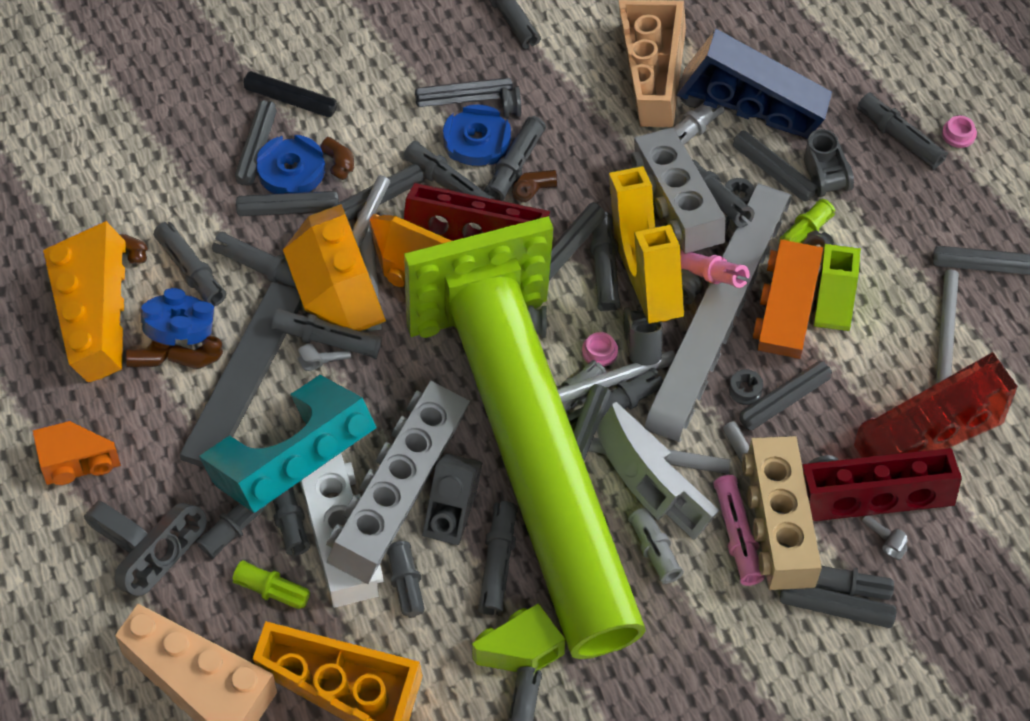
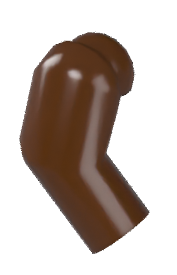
(341, 156)
(531, 182)
(135, 249)
(152, 356)
(197, 358)

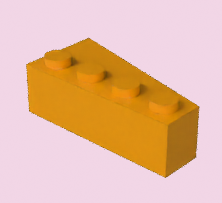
(88, 298)

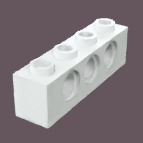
(324, 516)

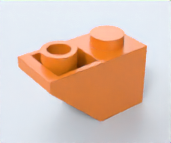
(72, 452)

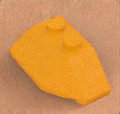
(395, 237)
(332, 272)

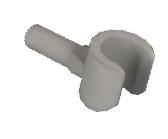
(311, 359)
(895, 540)

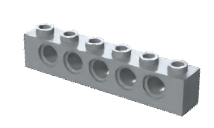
(411, 459)

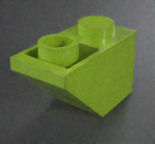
(837, 287)
(523, 641)

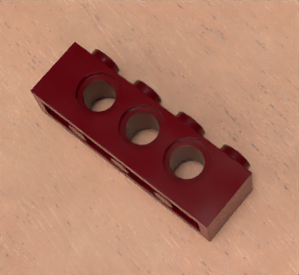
(460, 209)
(882, 484)

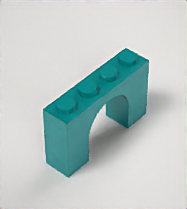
(258, 475)

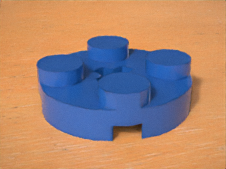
(481, 151)
(301, 179)
(177, 318)

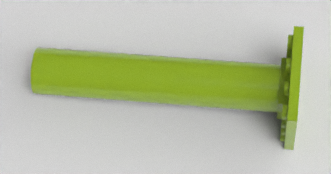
(485, 293)

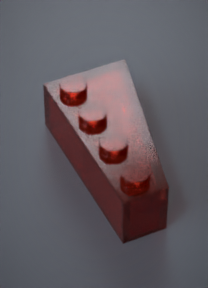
(943, 414)

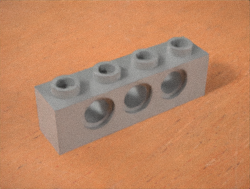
(679, 190)

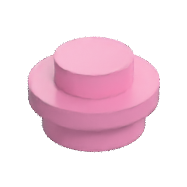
(959, 132)
(600, 348)

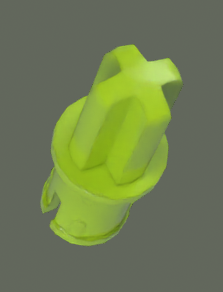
(810, 221)
(270, 585)

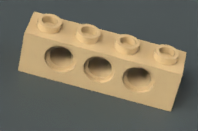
(784, 566)

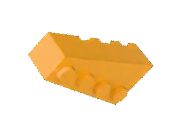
(340, 675)

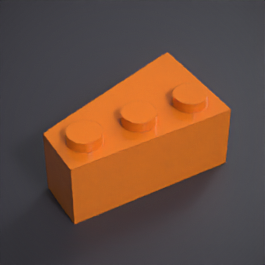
(788, 298)

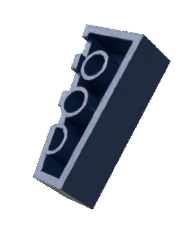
(754, 86)

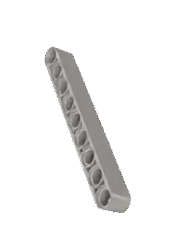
(715, 317)

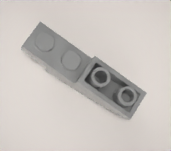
(653, 481)

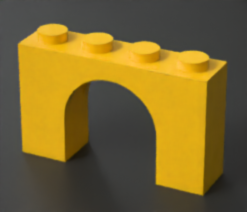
(646, 251)

